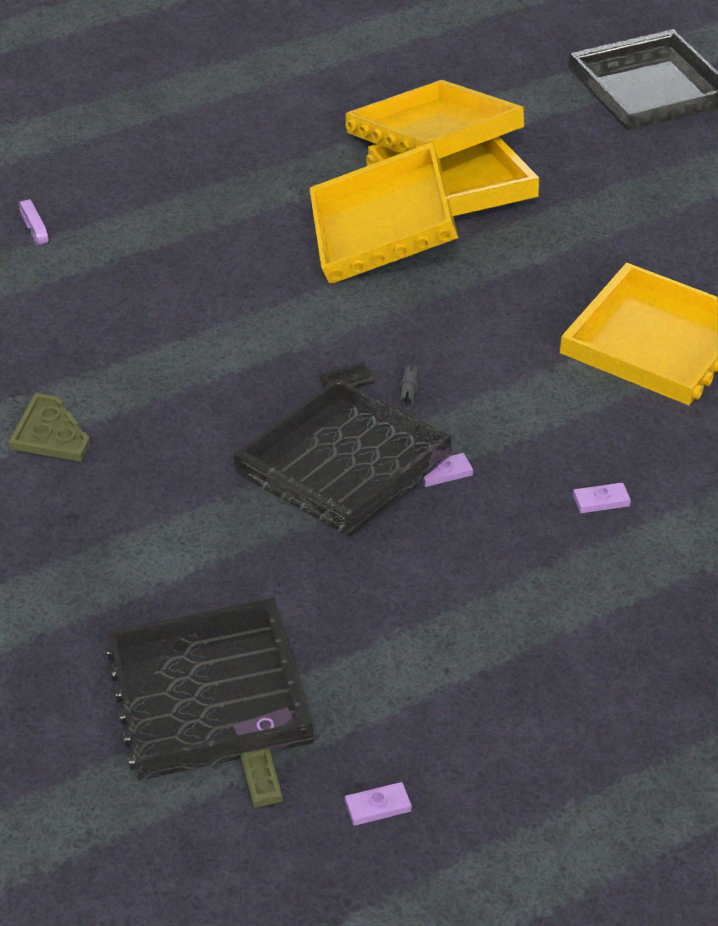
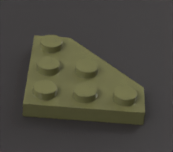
(49, 430)

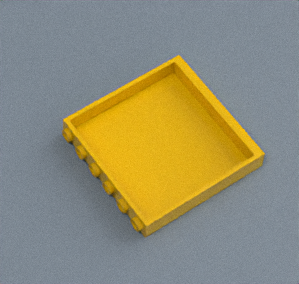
(437, 114)
(479, 175)
(382, 213)
(649, 334)

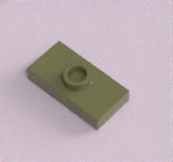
(261, 778)

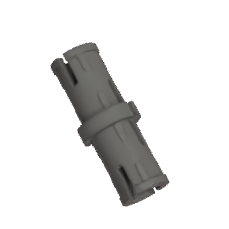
(408, 386)

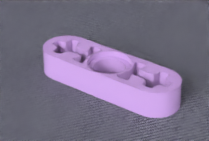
(34, 222)

